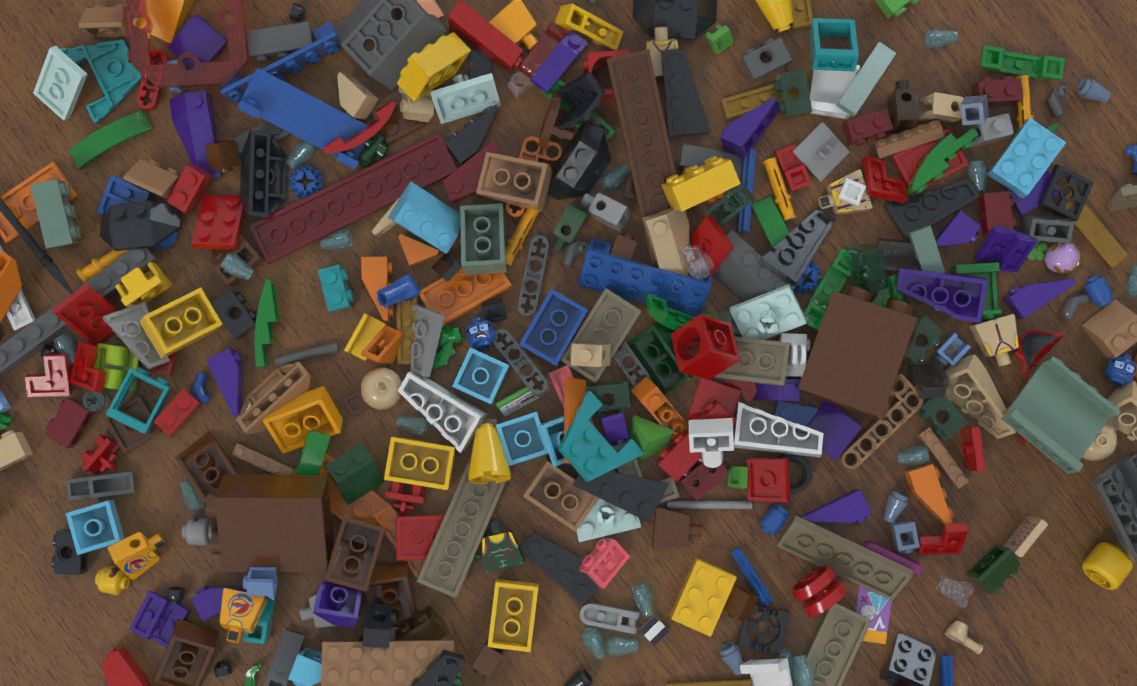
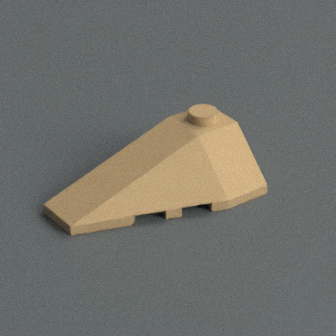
(668, 236)
(977, 395)
(1125, 401)

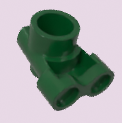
(375, 147)

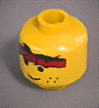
(112, 580)

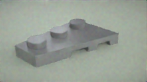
(128, 328)
(427, 335)

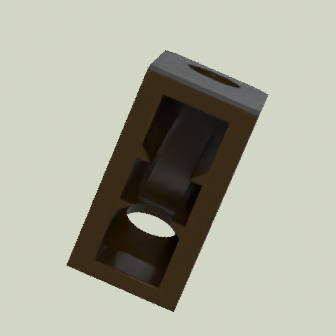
(903, 107)

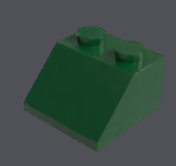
(354, 473)
(994, 569)

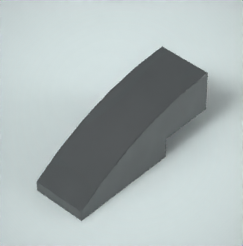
(697, 155)
(99, 486)

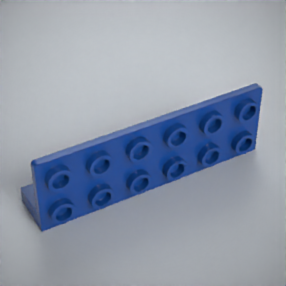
(326, 43)
(300, 114)
(636, 280)

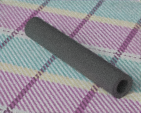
(307, 354)

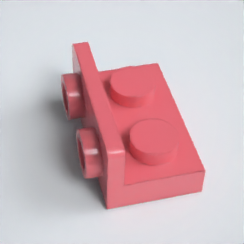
(604, 561)

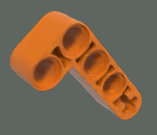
(539, 155)

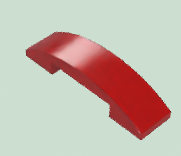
(339, 145)

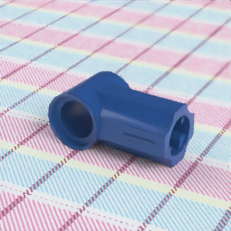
(402, 289)

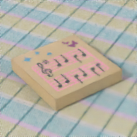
(1025, 535)

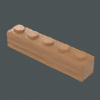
(909, 139)
(943, 457)
(261, 460)

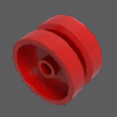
(819, 590)

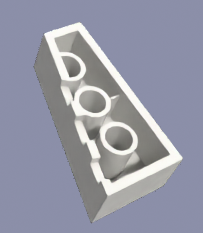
(443, 409)
(774, 434)

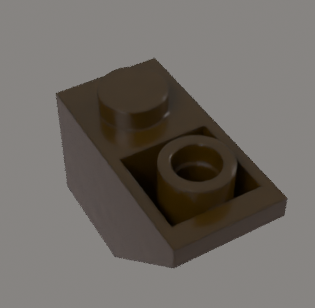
(424, 626)

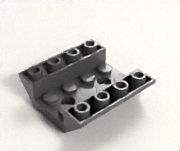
(393, 38)
(1117, 495)

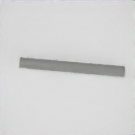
(703, 504)

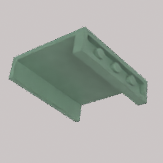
(1059, 414)

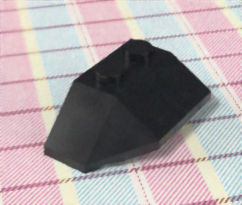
(682, 17)
(580, 163)
(262, 174)
(139, 224)

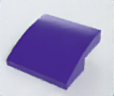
(199, 39)
(1031, 201)
(1006, 248)
(837, 429)
(158, 617)

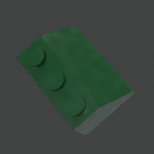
(658, 357)

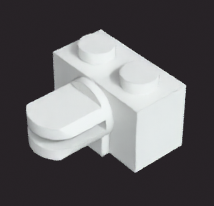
(798, 354)
(711, 439)

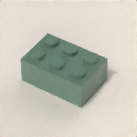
(56, 213)
(483, 239)

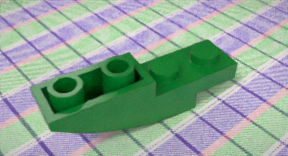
(934, 163)

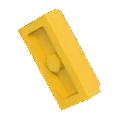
(363, 335)

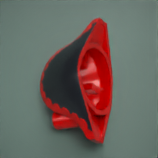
(1034, 346)

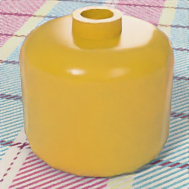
(1107, 565)

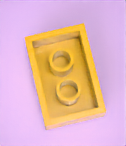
(433, 66)
(700, 183)
(180, 323)
(420, 463)
(702, 596)
(513, 615)

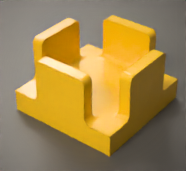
(142, 287)

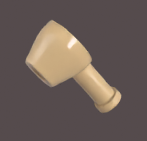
(958, 632)

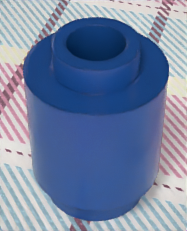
(1098, 290)
(773, 520)

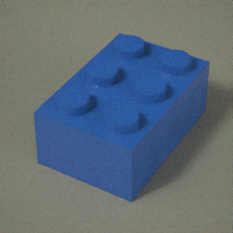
(553, 327)

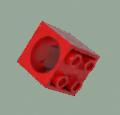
(595, 61)
(705, 347)

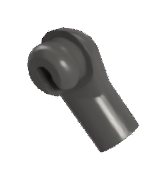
(1055, 99)
(573, 250)
(1071, 304)

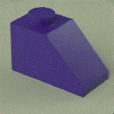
(958, 231)
(780, 393)
(615, 428)

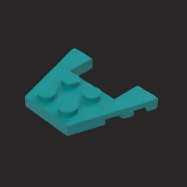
(112, 71)
(589, 449)

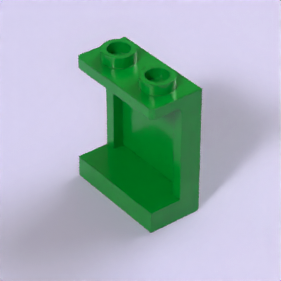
(988, 271)

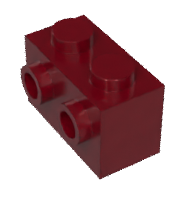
(999, 92)
(866, 127)
(996, 211)
(69, 422)
(702, 479)

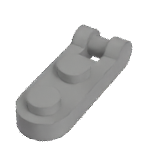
(609, 617)

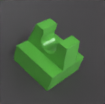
(720, 39)
(738, 477)

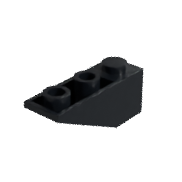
(471, 139)

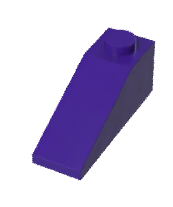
(559, 61)
(747, 129)
(1029, 298)
(229, 376)
(846, 508)
(209, 600)

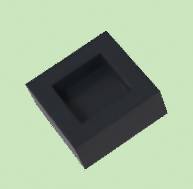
(494, 310)

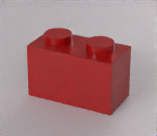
(190, 188)
(177, 413)

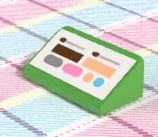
(516, 401)

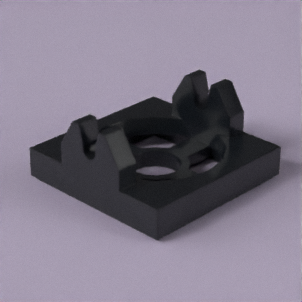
(1084, 189)
(774, 646)

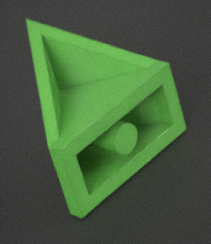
(648, 436)

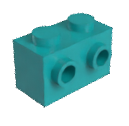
(335, 288)

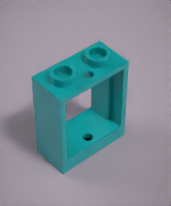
(822, 58)
(114, 409)

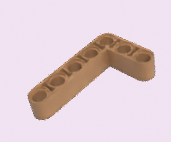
(889, 424)

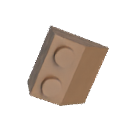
(104, 21)
(153, 178)
(1112, 329)

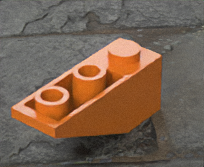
(376, 276)
(659, 406)
(926, 487)

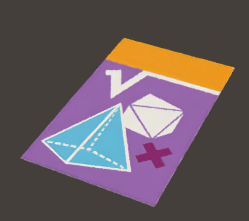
(878, 610)

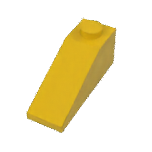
(589, 26)

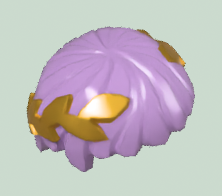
(1062, 257)

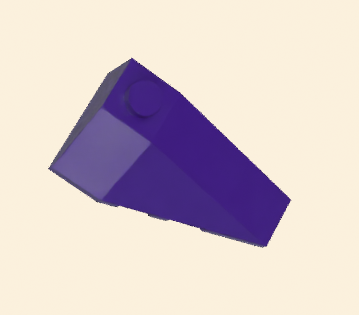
(195, 123)
(952, 293)
(337, 604)

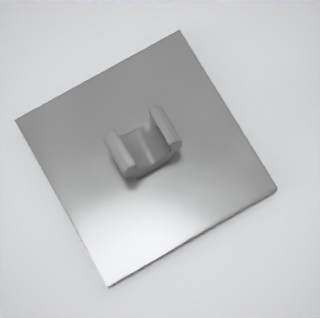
(821, 151)

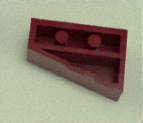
(464, 181)

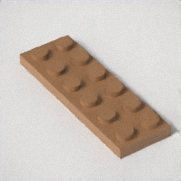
(399, 665)

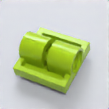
(116, 363)

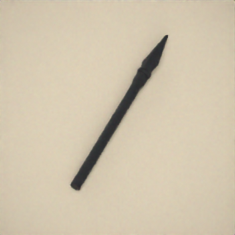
(45, 260)

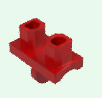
(102, 457)
(415, 495)

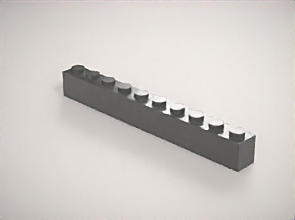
(49, 326)

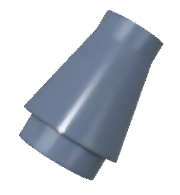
(1091, 89)
(895, 505)
(731, 656)

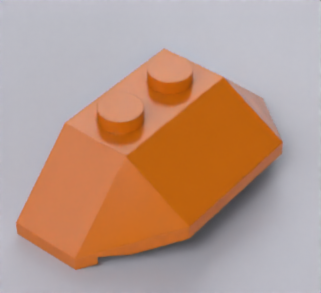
(9, 282)

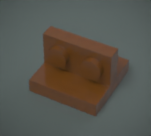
(552, 119)

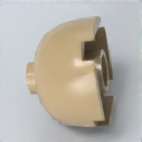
(381, 388)
(1102, 445)

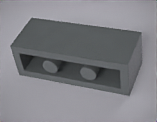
(278, 41)

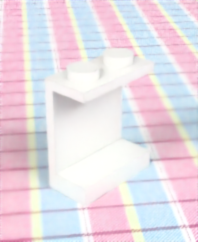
(827, 90)
(768, 672)

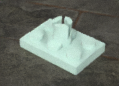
(60, 83)
(465, 97)
(768, 314)
(606, 520)

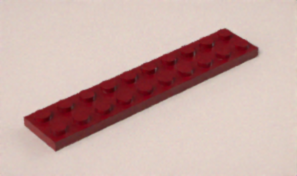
(352, 198)

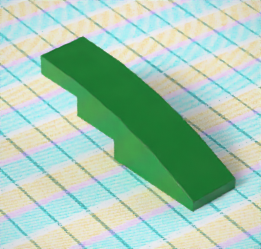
(266, 315)
(313, 454)

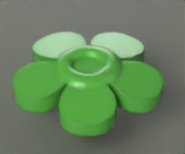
(1037, 251)

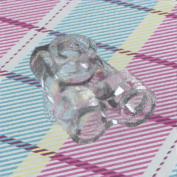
(519, 78)
(698, 264)
(955, 590)

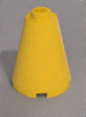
(777, 13)
(488, 457)

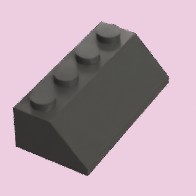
(745, 274)

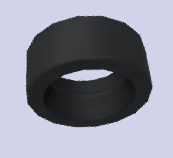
(807, 476)

